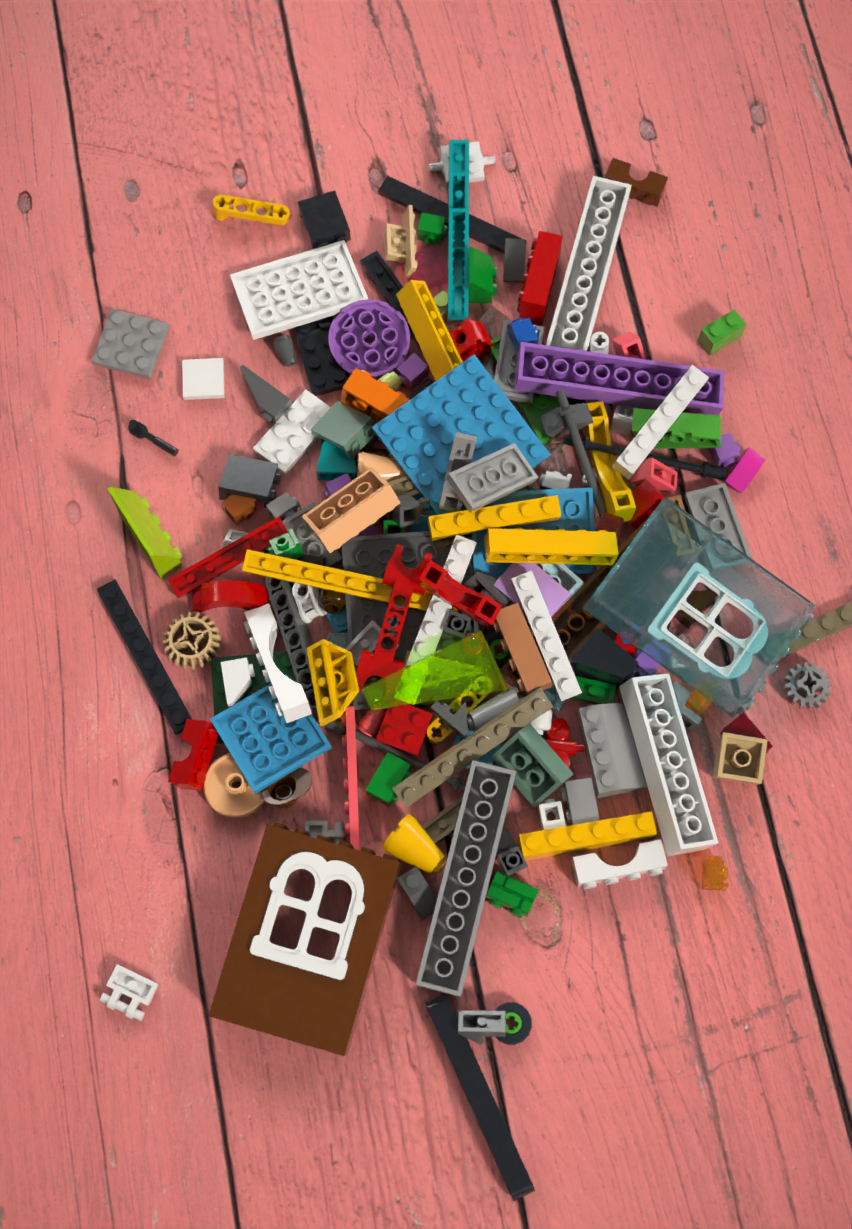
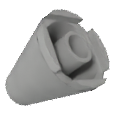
(492, 708)

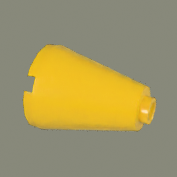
(414, 846)

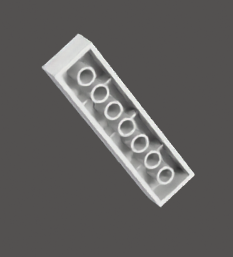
(668, 764)

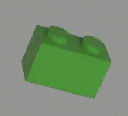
(721, 332)

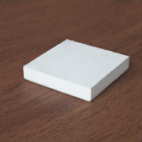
(203, 378)

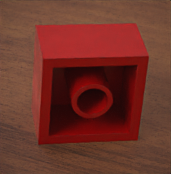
(404, 727)

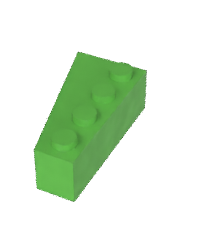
(687, 431)

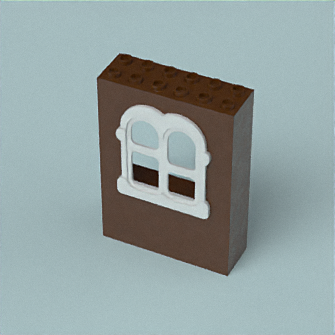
(286, 988)

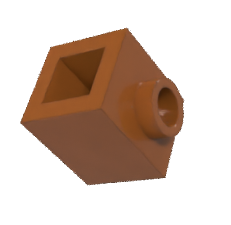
(239, 508)

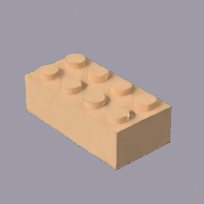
(351, 509)

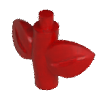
(558, 740)

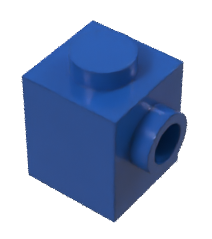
(522, 331)

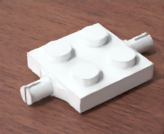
(476, 163)

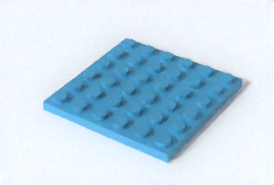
(462, 402)

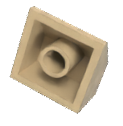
(740, 759)

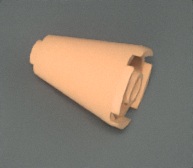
(385, 466)

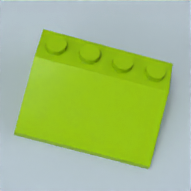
(146, 530)

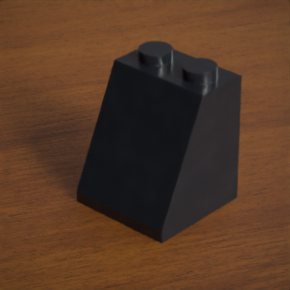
(603, 661)

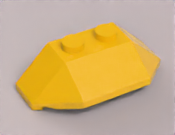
(332, 679)

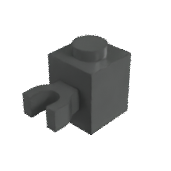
(409, 510)

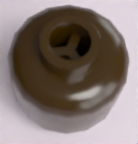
(332, 601)

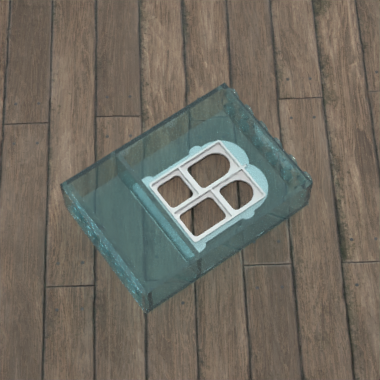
(653, 584)

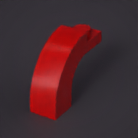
(229, 594)

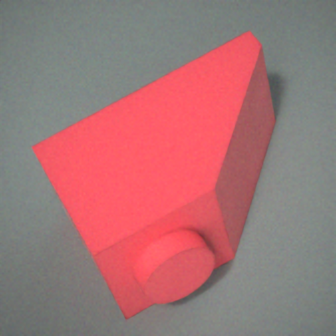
(629, 346)
(657, 474)

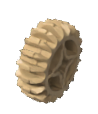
(183, 643)

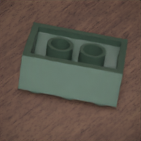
(535, 762)

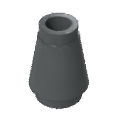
(285, 350)

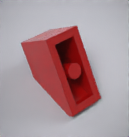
(646, 500)

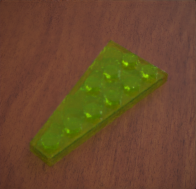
(448, 673)

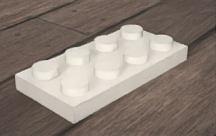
(292, 432)

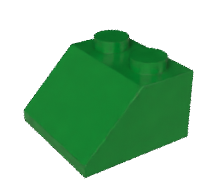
(481, 277)

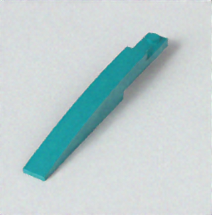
(458, 231)

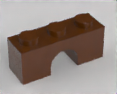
(647, 190)

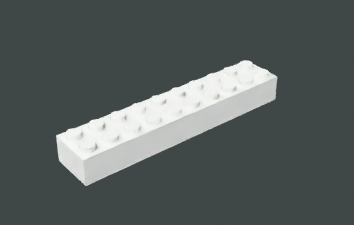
(589, 264)

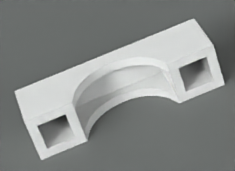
(591, 869)

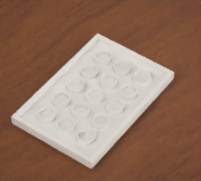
(298, 289)

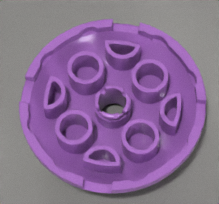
(369, 320)

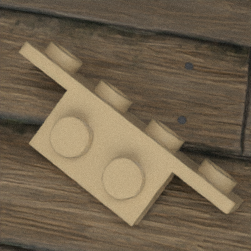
(400, 242)

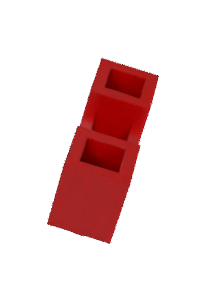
(192, 771)

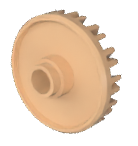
(222, 796)

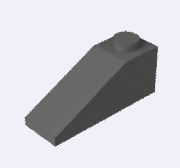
(268, 399)

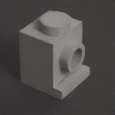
(283, 506)

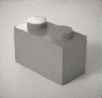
(580, 801)

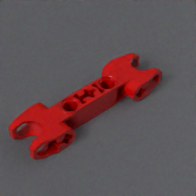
(382, 661)

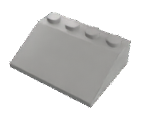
(610, 750)

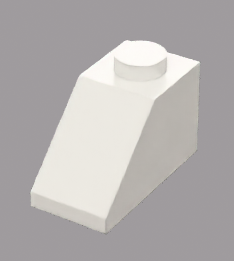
(236, 679)

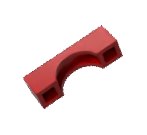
(441, 584)

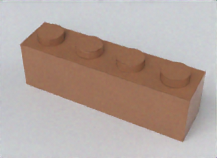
(522, 649)

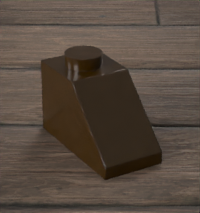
(700, 601)

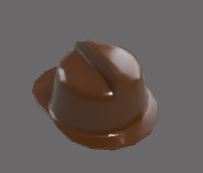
(288, 789)

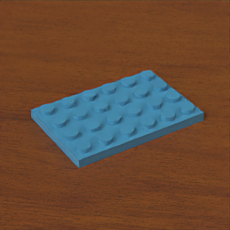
(576, 515)

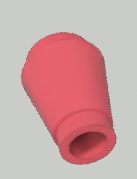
(372, 721)

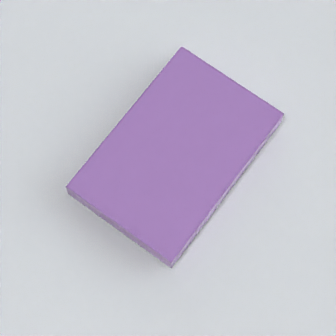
(551, 590)

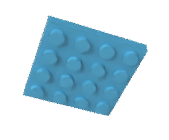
(264, 742)

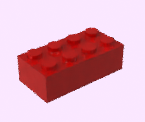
(539, 277)

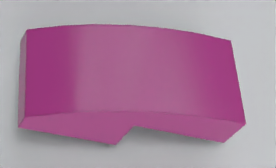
(745, 470)

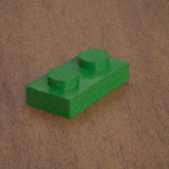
(594, 691)

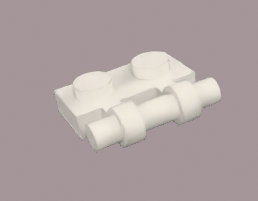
(132, 985)

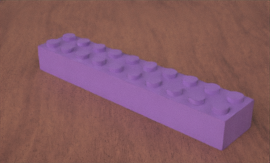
(610, 378)

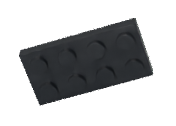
(320, 366)

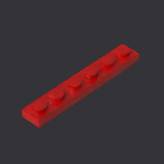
(226, 558)

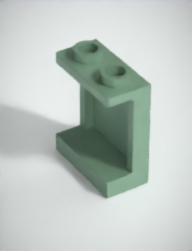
(344, 429)

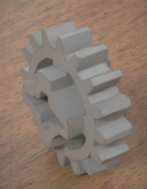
(813, 678)

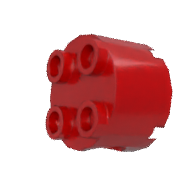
(471, 339)

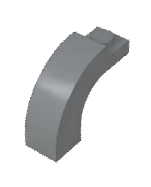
(460, 456)

